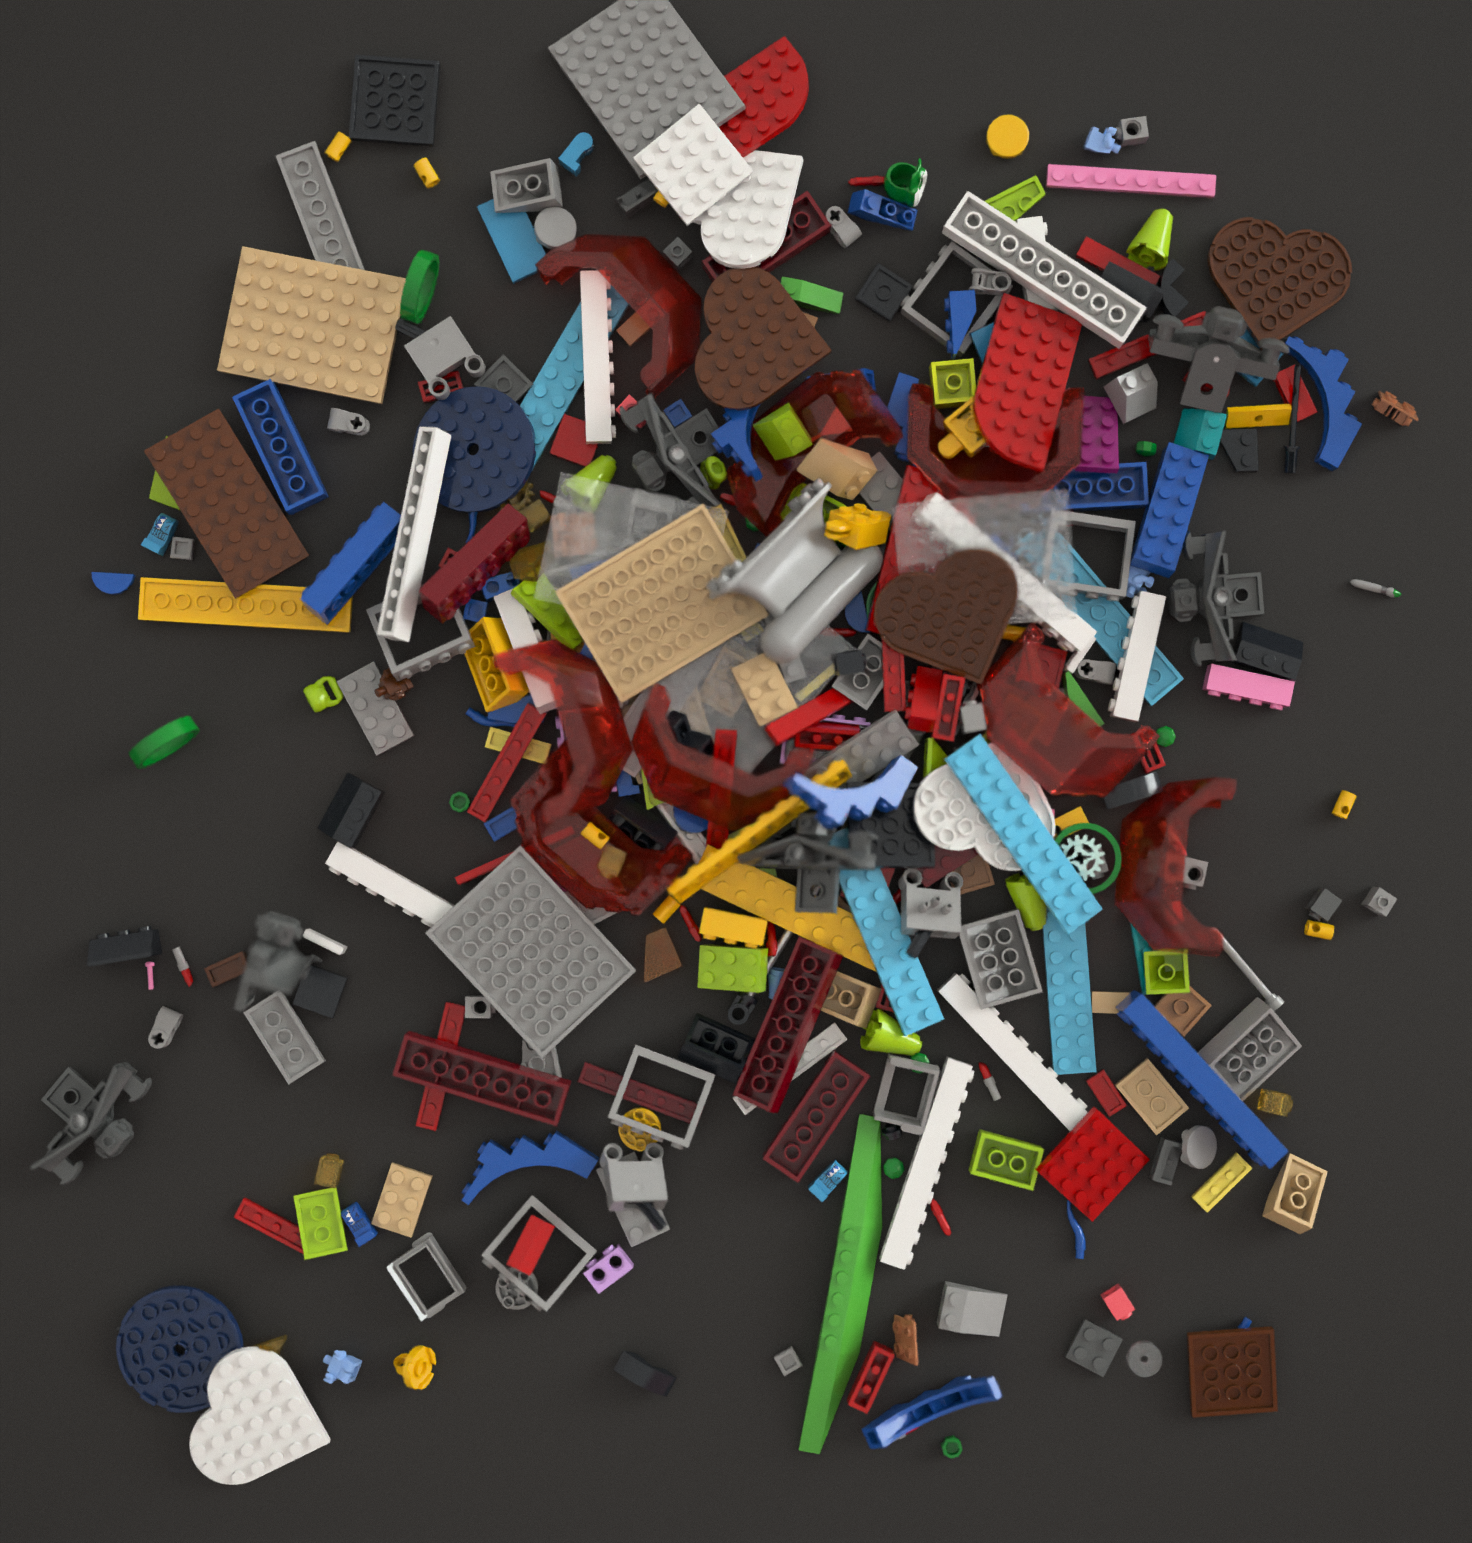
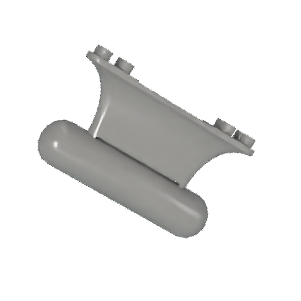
(799, 576)

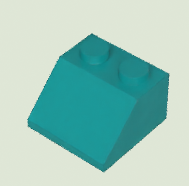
(1200, 430)

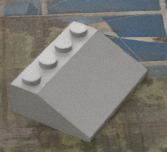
(999, 959)
(1250, 1048)

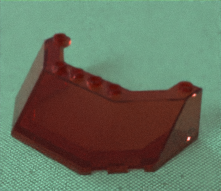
(648, 287)
(830, 407)
(987, 471)
(588, 718)
(1048, 731)
(702, 782)
(574, 859)
(1154, 866)

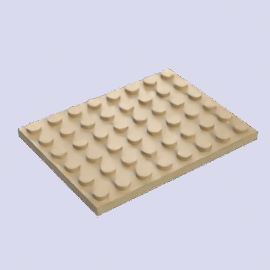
(311, 325)
(652, 605)

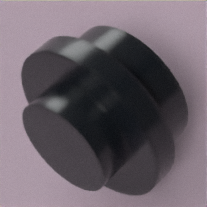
(892, 1131)

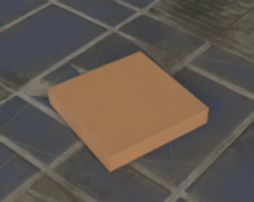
(975, 875)
(1182, 1009)

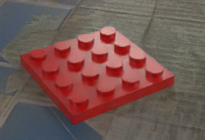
(1092, 1164)

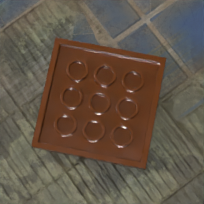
(1232, 1371)

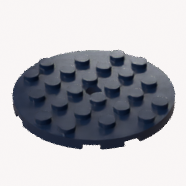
(504, 454)
(149, 1340)

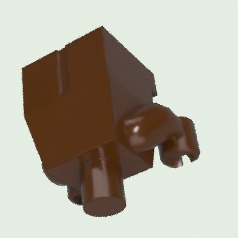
(391, 687)

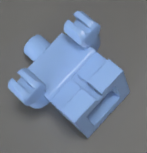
(1101, 142)
(1136, 579)
(341, 1367)

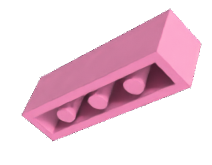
(1248, 686)

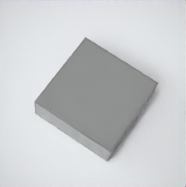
(182, 548)
(788, 1360)

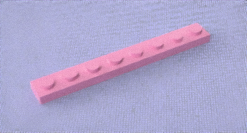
(1131, 181)

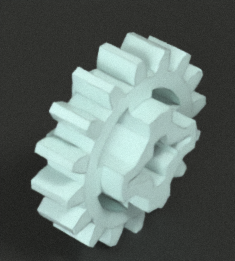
(1079, 847)

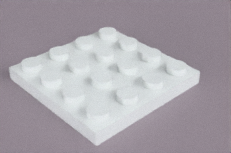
(693, 164)

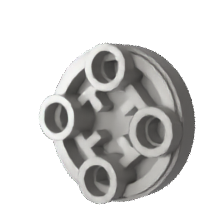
(554, 227)
(1198, 1147)
(509, 1297)

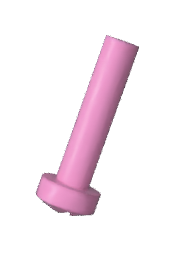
(149, 965)

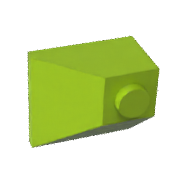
(933, 756)
(1166, 972)

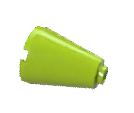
(1153, 241)
(600, 469)
(1028, 901)
(886, 1036)

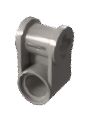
(843, 228)
(988, 281)
(345, 421)
(1099, 671)
(166, 1023)

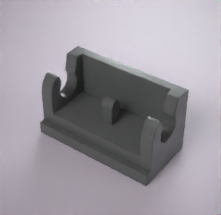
(637, 198)
(1165, 1161)

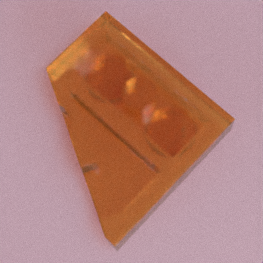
(659, 955)

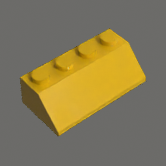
(494, 686)

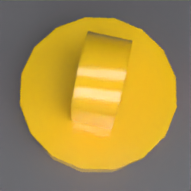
(416, 1366)

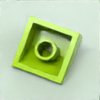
(783, 433)

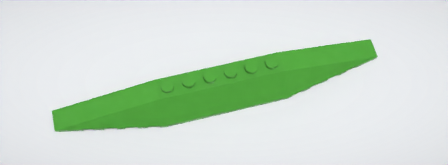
(848, 1285)

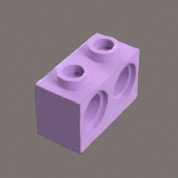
(611, 1271)

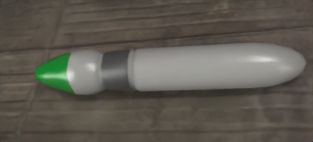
(1390, 592)

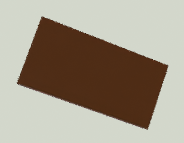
(226, 969)

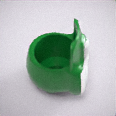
(905, 183)

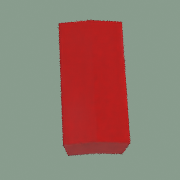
(1284, 384)
(530, 1245)

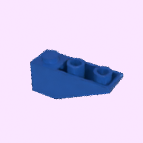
(881, 210)
(961, 310)

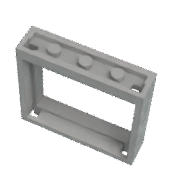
(921, 285)
(1108, 524)
(427, 660)
(638, 1127)
(508, 1276)

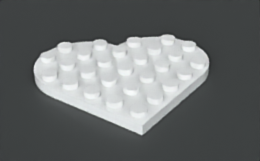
(755, 214)
(954, 821)
(254, 1419)

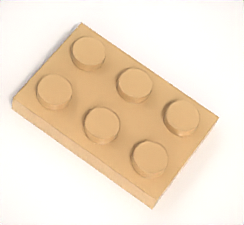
(764, 689)
(1151, 1096)
(401, 1200)

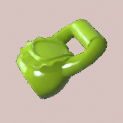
(713, 471)
(318, 696)

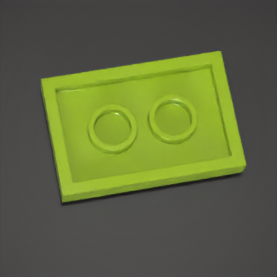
(320, 1223)

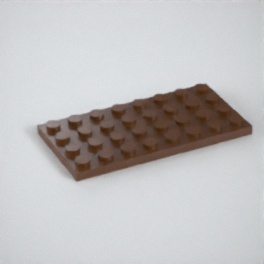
(226, 503)

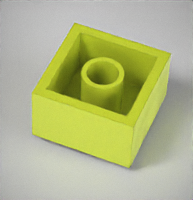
(952, 382)

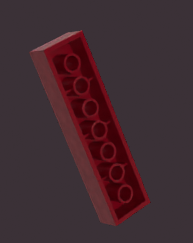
(788, 1025)
(482, 1078)

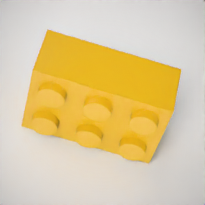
(733, 927)

